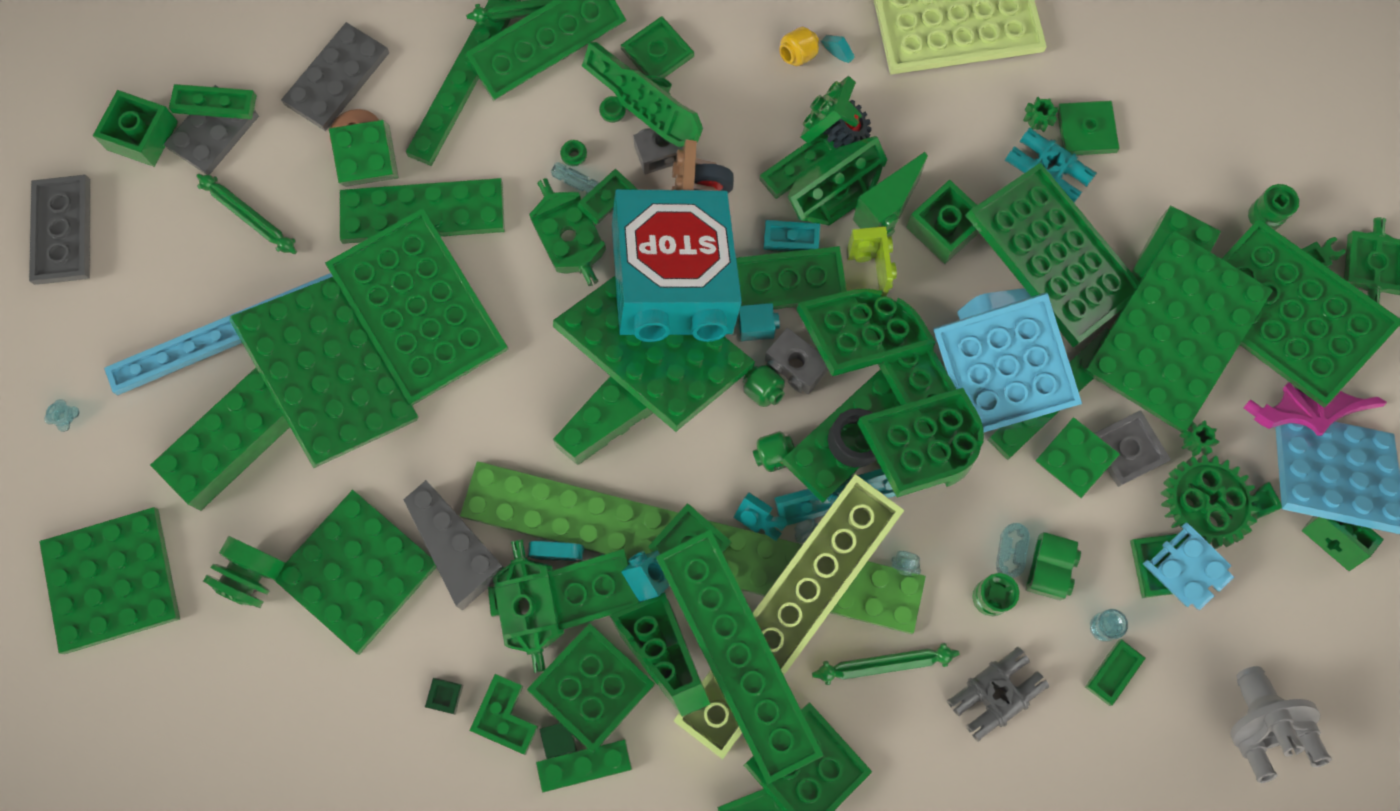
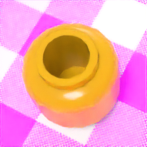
(799, 46)

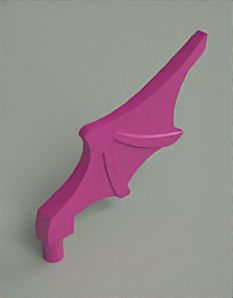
(1301, 409)

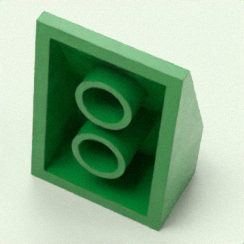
(887, 200)
(1170, 221)

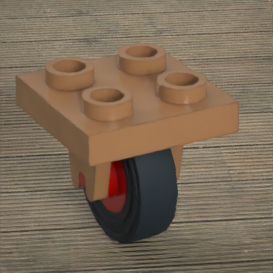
(698, 173)

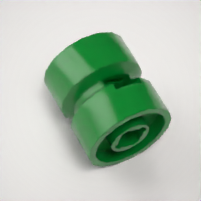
(1274, 206)
(996, 594)

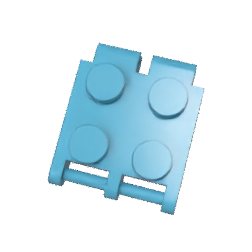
(1191, 568)

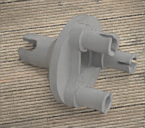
(1275, 723)

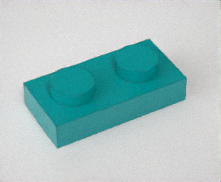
(791, 236)

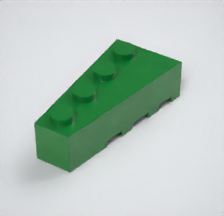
(599, 421)
(660, 647)

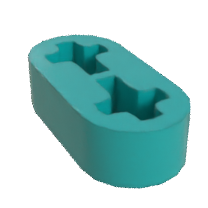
(555, 551)

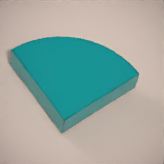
(838, 47)

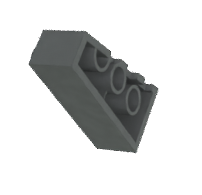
(456, 551)

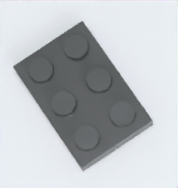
(207, 139)

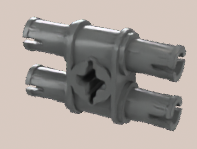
(1014, 698)

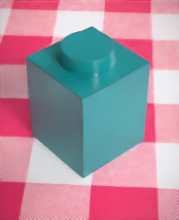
(758, 322)

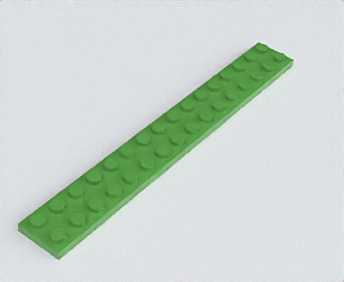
(613, 523)

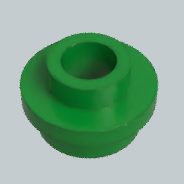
(573, 146)

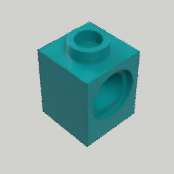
(645, 576)

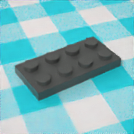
(335, 76)
(60, 229)

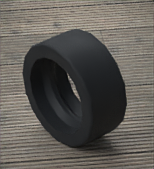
(837, 446)

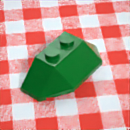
(837, 181)

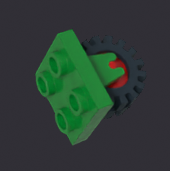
(837, 116)

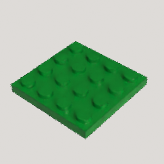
(355, 572)
(109, 580)

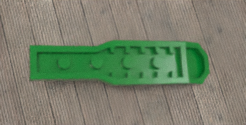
(644, 96)

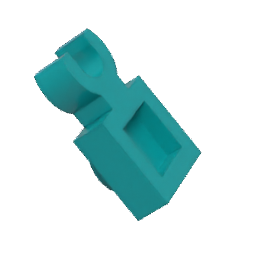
(757, 516)

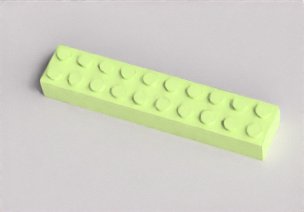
(804, 596)

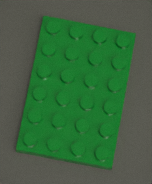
(1055, 252)
(416, 306)
(1314, 323)
(1178, 331)
(323, 371)
(667, 376)

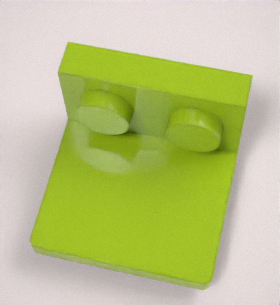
(870, 244)

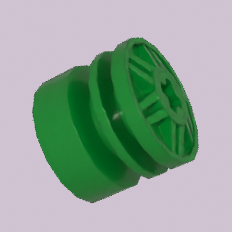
(243, 572)

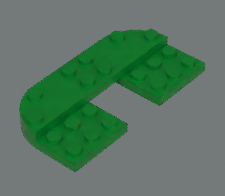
(936, 427)

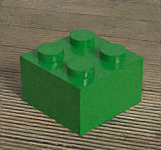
(135, 128)
(363, 153)
(942, 222)

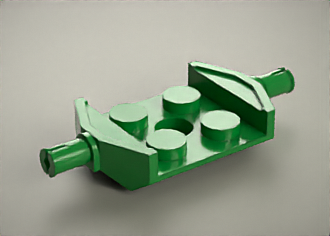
(560, 213)
(539, 625)

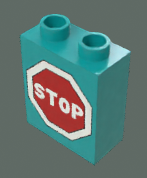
(675, 264)

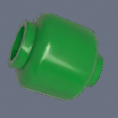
(764, 386)
(772, 450)

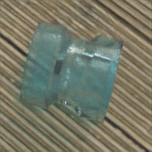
(1115, 625)

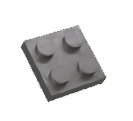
(1137, 446)

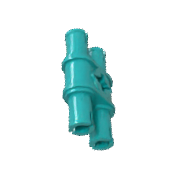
(1051, 153)

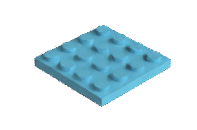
(1010, 362)
(1340, 476)

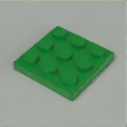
(591, 688)
(822, 783)

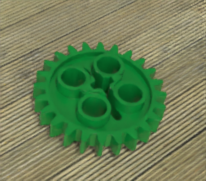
(1222, 483)

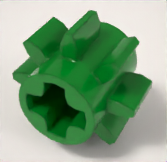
(1040, 114)
(1205, 434)

